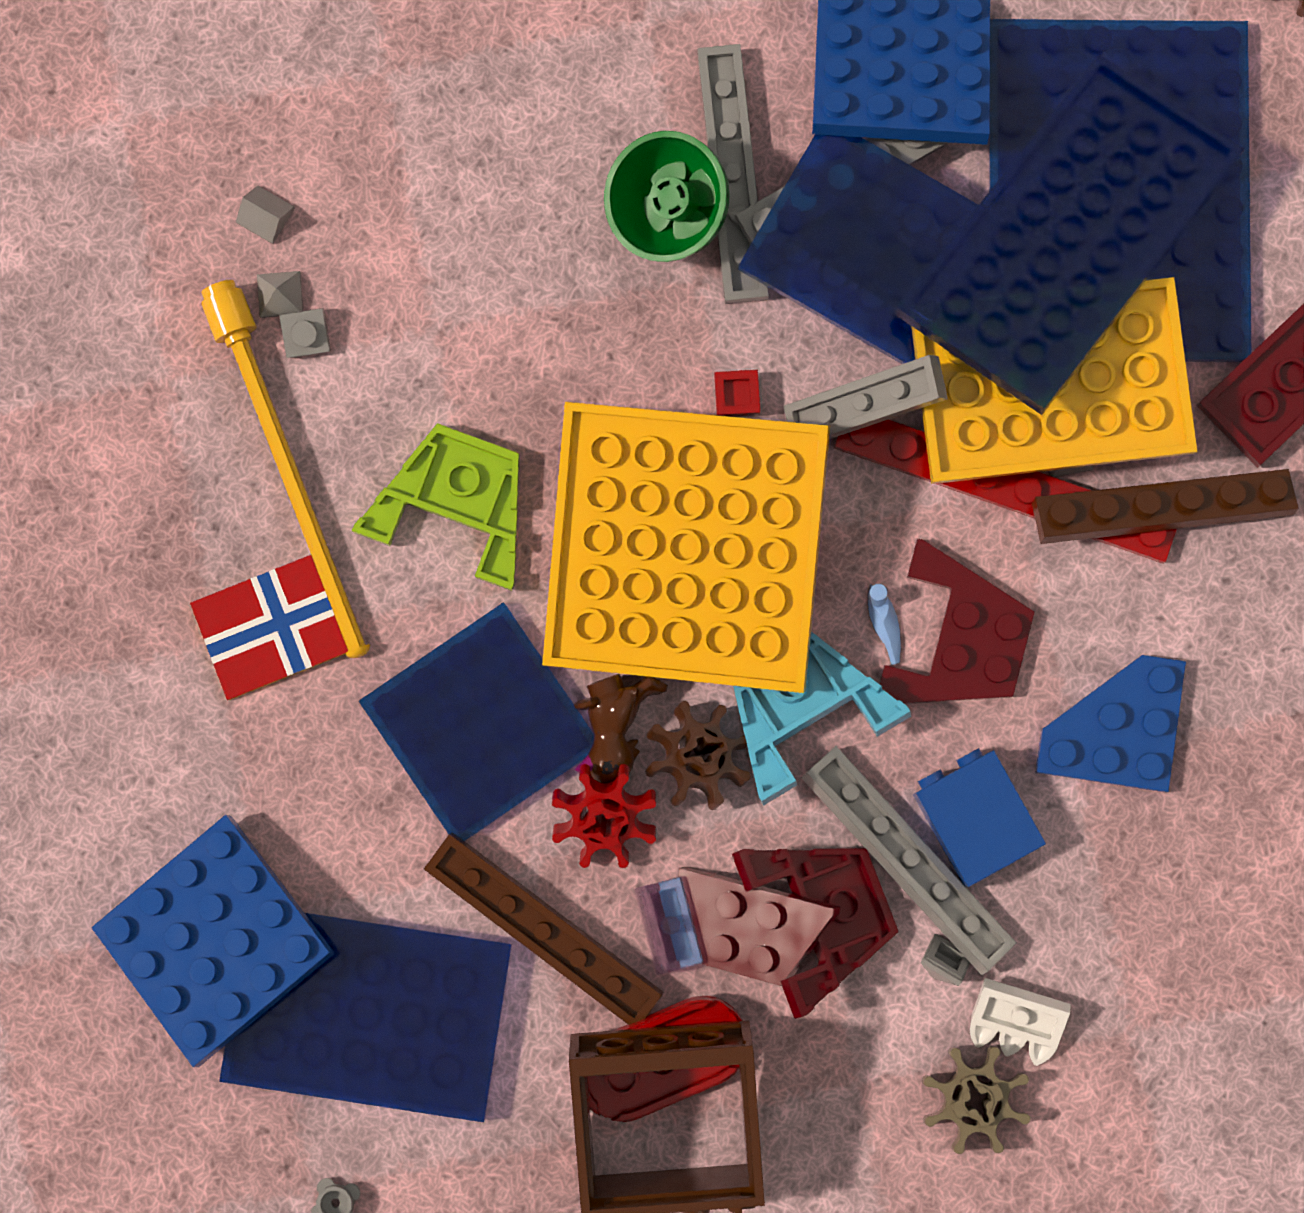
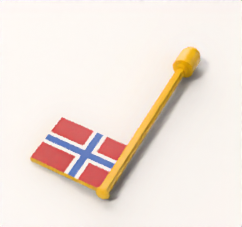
(293, 612)

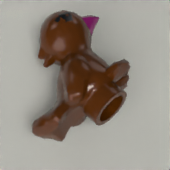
(611, 714)

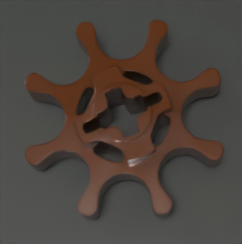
(695, 771)

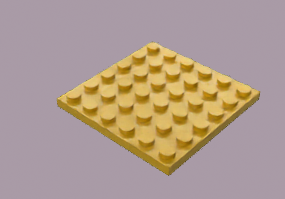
(686, 546)

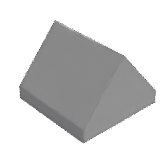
(264, 213)

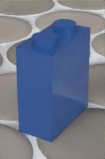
(978, 817)

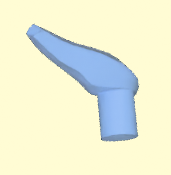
(885, 620)

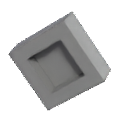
(305, 332)

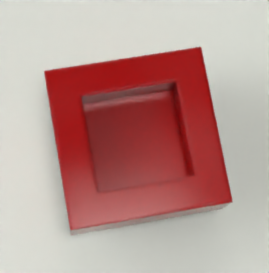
(737, 393)

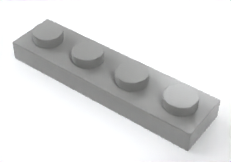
(873, 397)

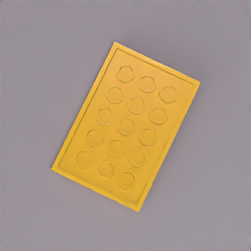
(1116, 407)

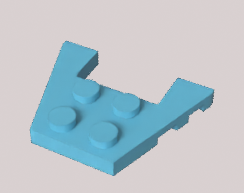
(777, 715)

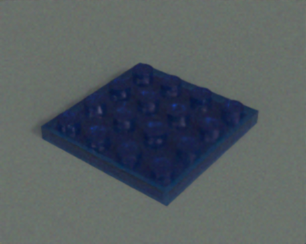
(480, 723)

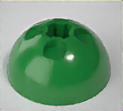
(646, 191)

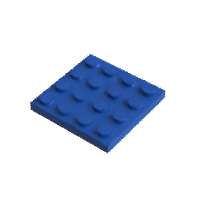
(903, 70)
(212, 941)

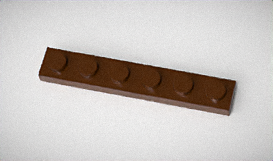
(1164, 506)
(543, 930)

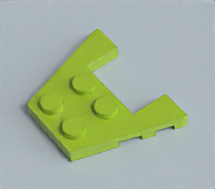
(461, 482)

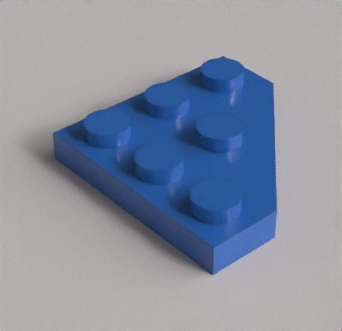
(1120, 729)

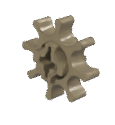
(995, 1090)

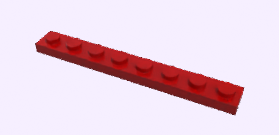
(906, 451)

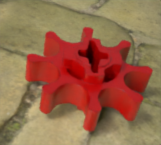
(604, 816)

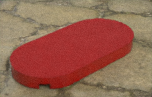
(655, 1090)

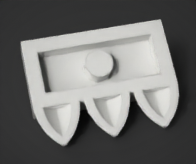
(1019, 1018)

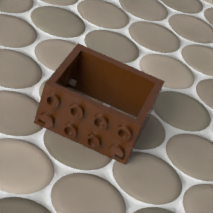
(659, 1050)

